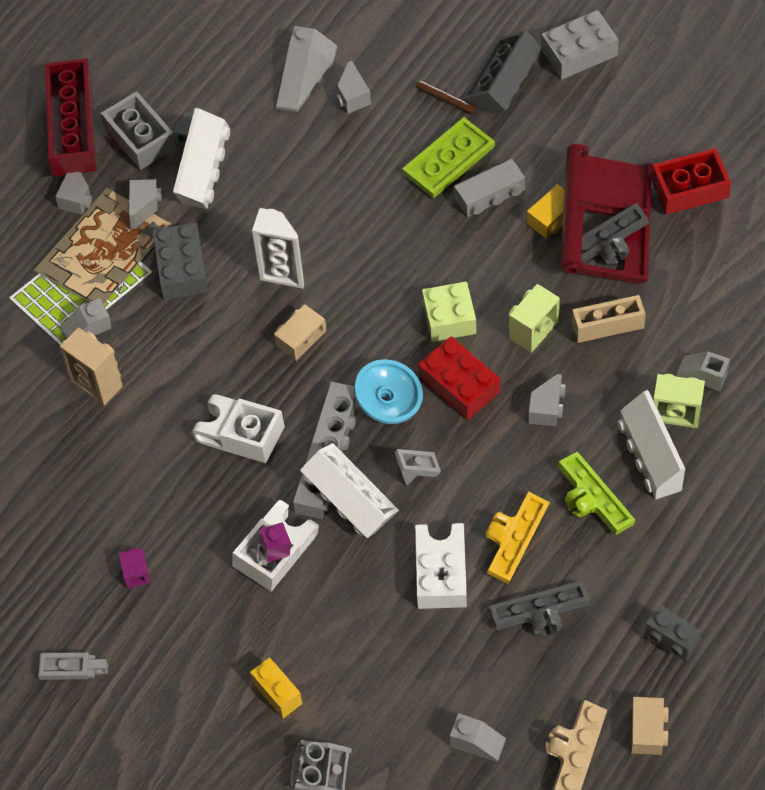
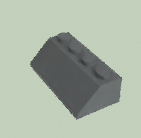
(503, 72)

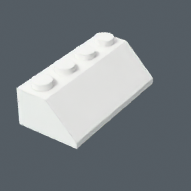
(201, 159)
(277, 249)
(652, 446)
(348, 490)

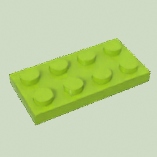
(448, 157)

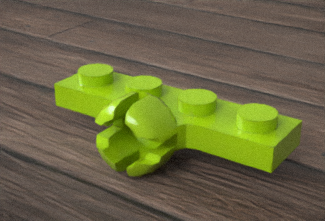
(593, 495)

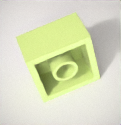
(449, 311)
(533, 318)
(679, 399)

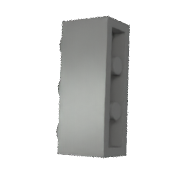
(489, 188)

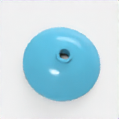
(390, 381)

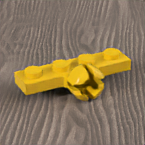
(514, 535)

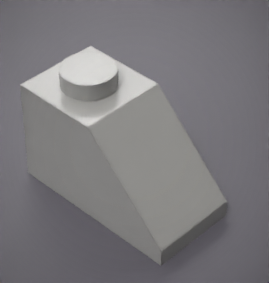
(352, 90)
(74, 194)
(143, 200)
(88, 317)
(476, 738)

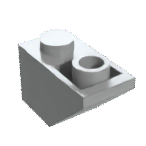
(705, 367)
(545, 404)

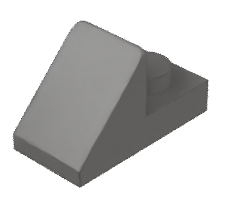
(417, 464)

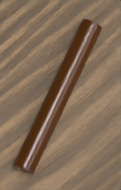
(446, 97)

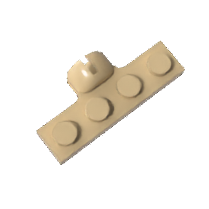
(576, 746)

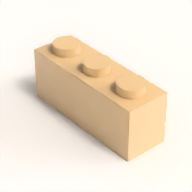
(608, 318)

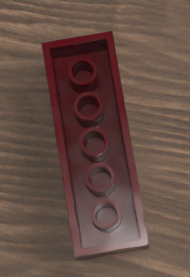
(70, 117)

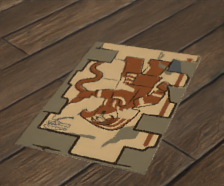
(100, 249)

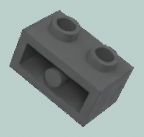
(672, 633)

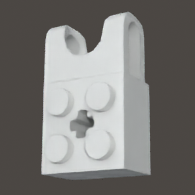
(240, 428)
(250, 558)
(441, 561)

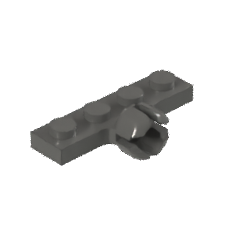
(610, 235)
(540, 608)

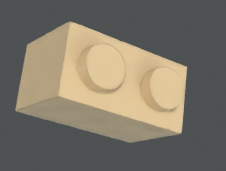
(300, 332)
(648, 724)

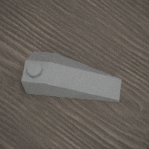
(305, 64)

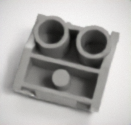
(319, 766)

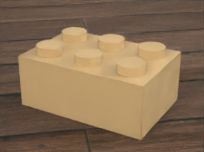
(91, 365)

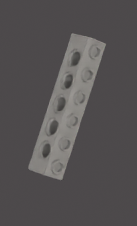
(338, 397)

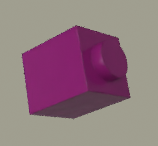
(274, 542)
(134, 567)

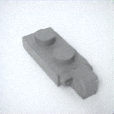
(70, 666)

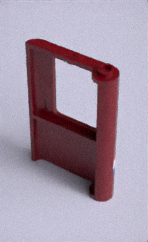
(606, 189)

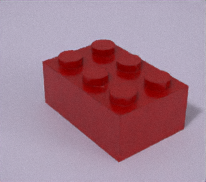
(691, 181)
(459, 378)

